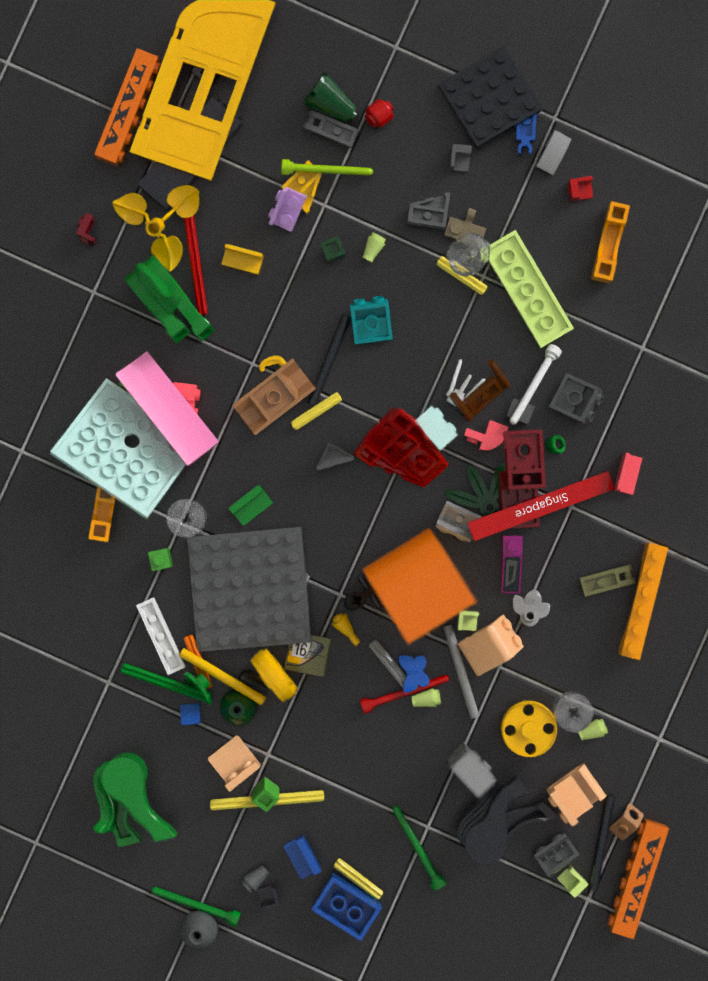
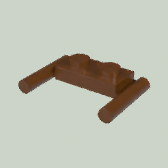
(483, 394)

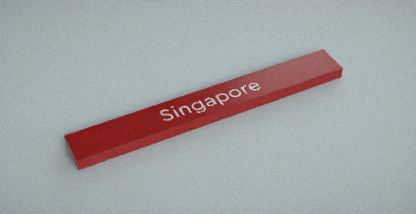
(540, 506)

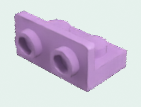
(287, 208)

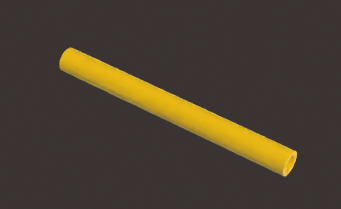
(222, 676)

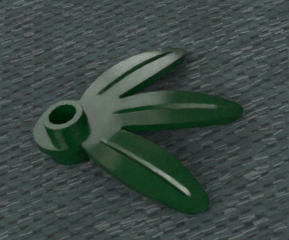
(479, 487)

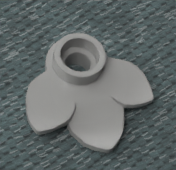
(532, 605)

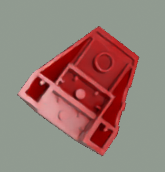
(401, 448)

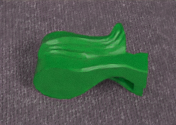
(162, 296)
(120, 790)

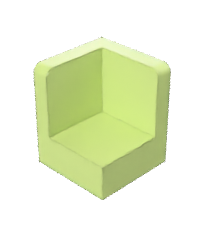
(467, 620)
(572, 881)

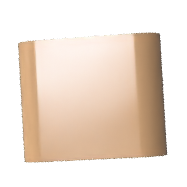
(491, 645)
(575, 793)

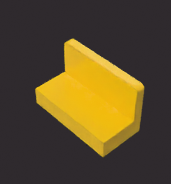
(242, 259)

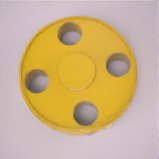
(274, 675)
(528, 728)

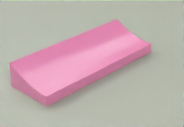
(167, 408)

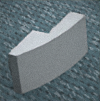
(553, 152)

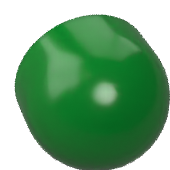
(551, 447)

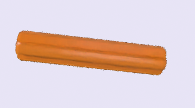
(191, 645)

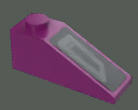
(511, 563)

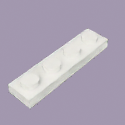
(161, 636)

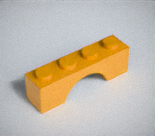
(609, 242)

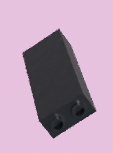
(163, 179)

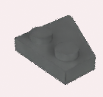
(430, 212)

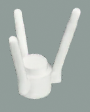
(460, 392)

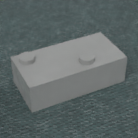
(471, 769)

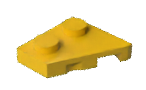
(306, 184)

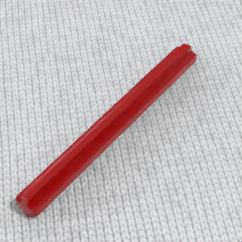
(195, 265)

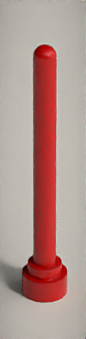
(369, 704)

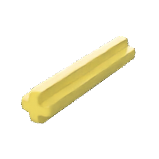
(470, 281)
(316, 411)
(358, 879)

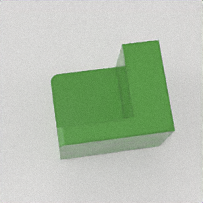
(265, 794)

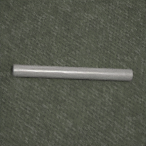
(461, 671)

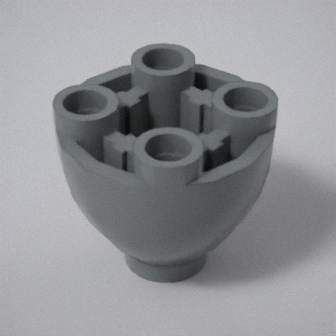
(199, 922)

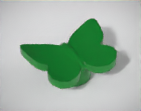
(200, 683)

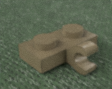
(459, 227)

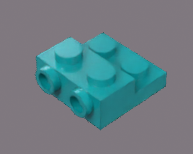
(371, 320)

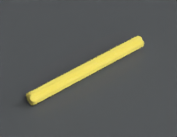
(285, 798)

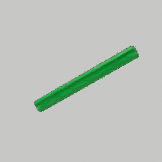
(164, 682)

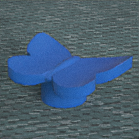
(414, 672)

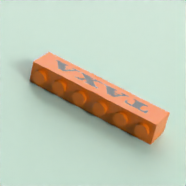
(127, 107)
(638, 878)

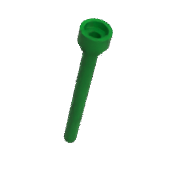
(436, 880)
(230, 917)

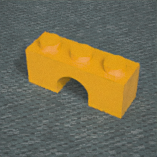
(102, 516)

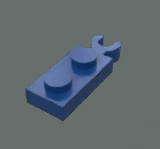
(526, 133)

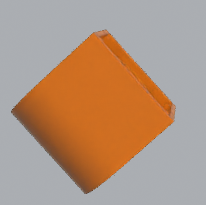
(419, 585)

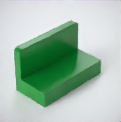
(250, 505)

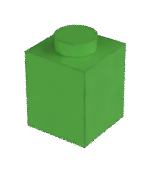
(160, 559)

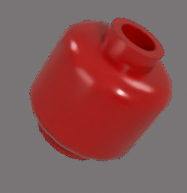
(379, 113)

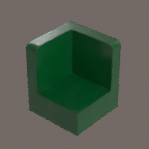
(332, 249)

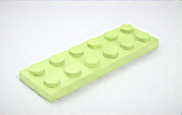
(528, 289)

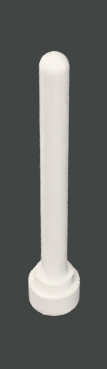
(552, 353)

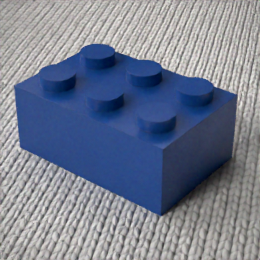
(346, 906)

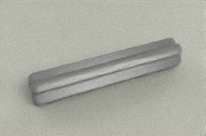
(388, 662)

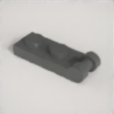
(331, 129)

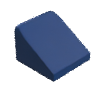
(190, 714)

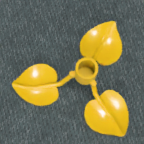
(132, 210)

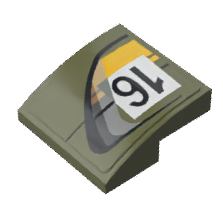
(309, 657)

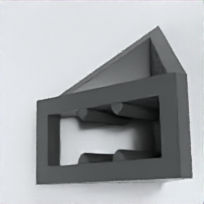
(332, 457)

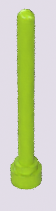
(288, 167)

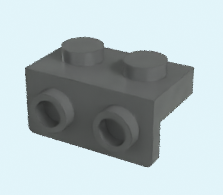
(556, 855)

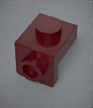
(85, 224)

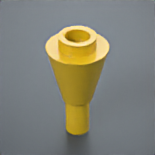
(342, 624)

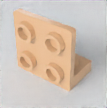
(234, 762)

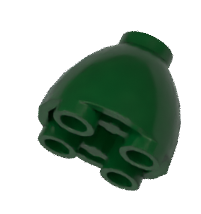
(234, 698)

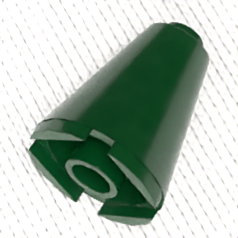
(330, 100)

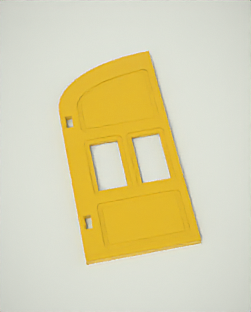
(222, 41)

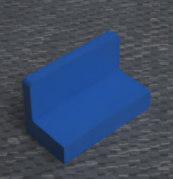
(302, 857)

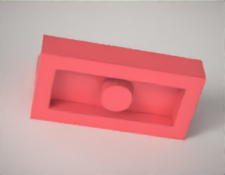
(627, 473)

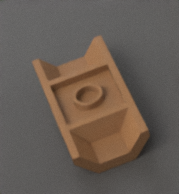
(274, 397)

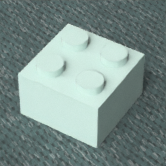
(436, 427)

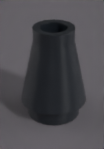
(252, 680)

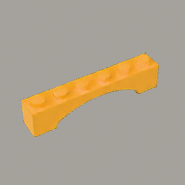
(639, 618)

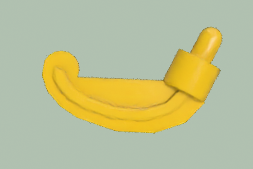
(271, 361)

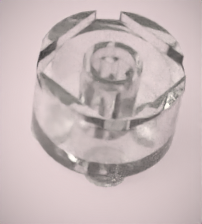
(460, 249)
(176, 521)
(583, 710)

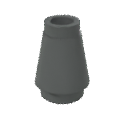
(255, 878)

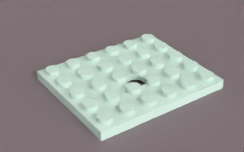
(98, 451)

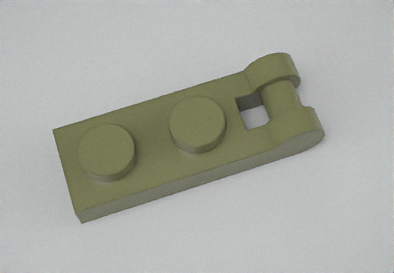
(606, 580)

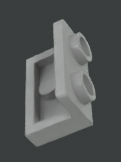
(454, 520)

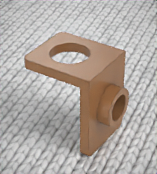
(626, 824)

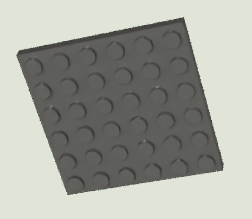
(249, 589)

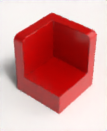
(580, 188)

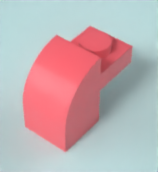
(490, 439)

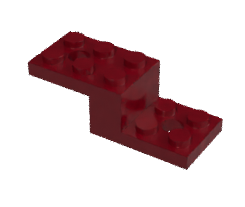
(522, 473)

